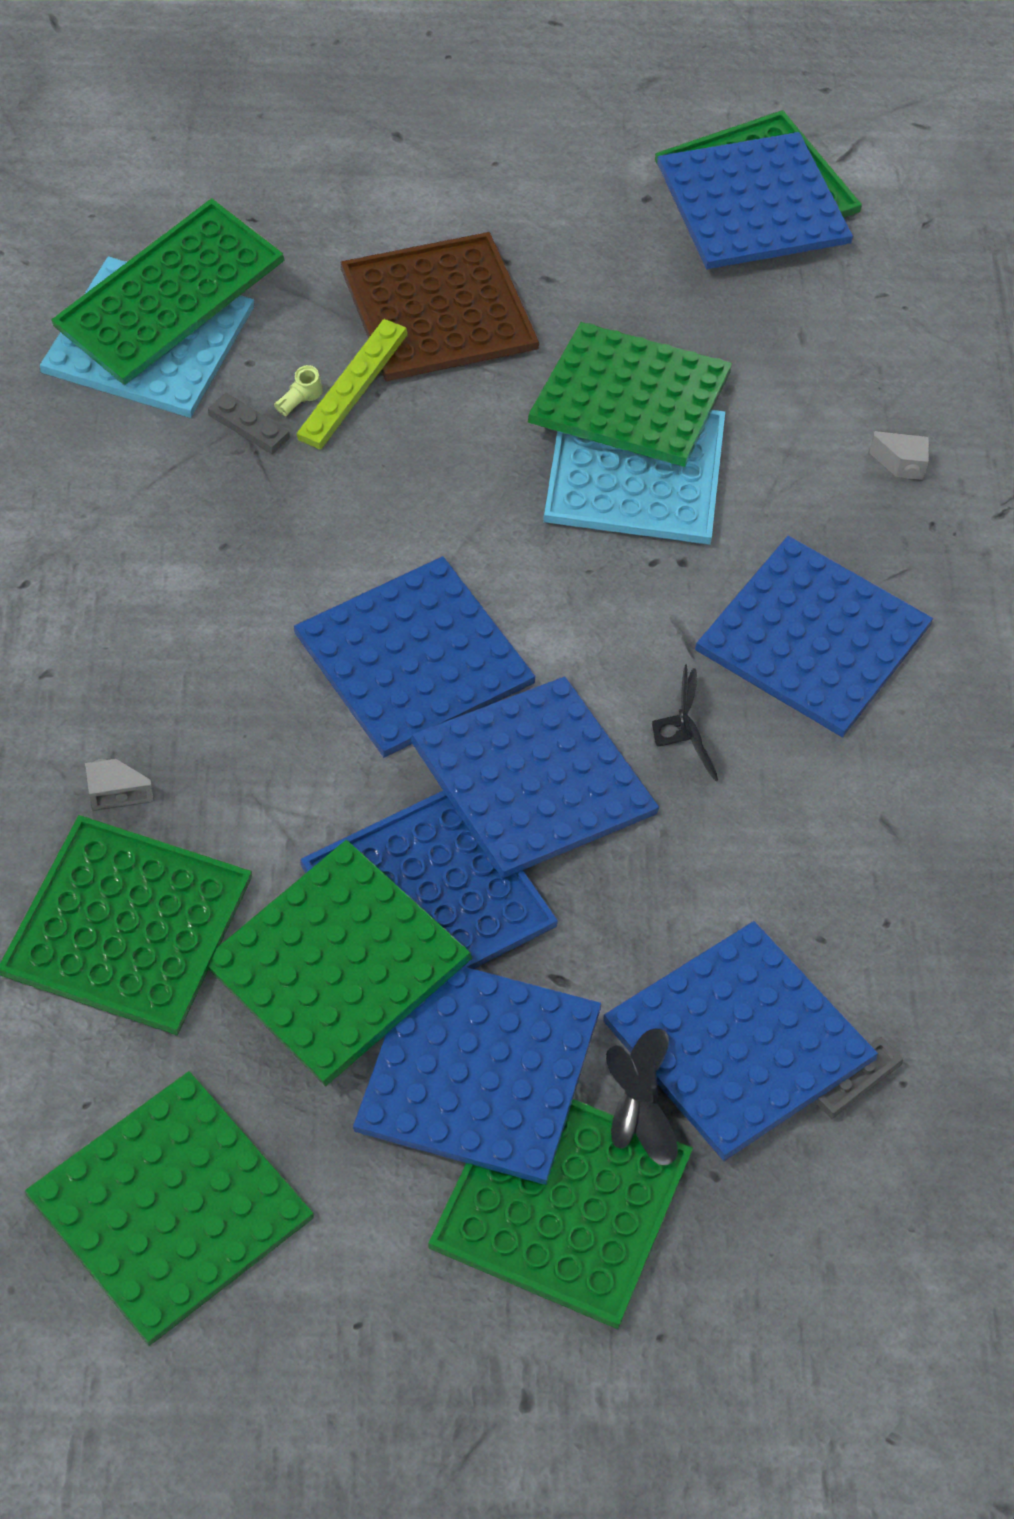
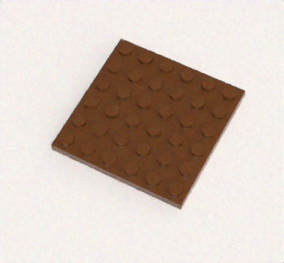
(450, 300)

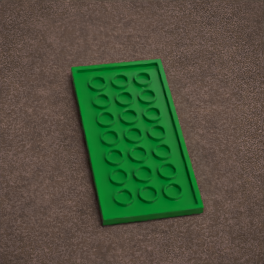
(167, 291)

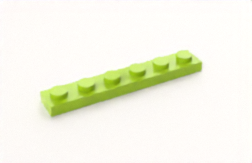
(352, 384)

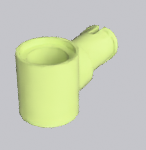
(300, 390)

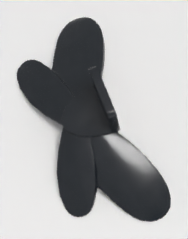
(688, 727)
(638, 1106)

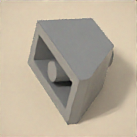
(901, 454)
(116, 784)

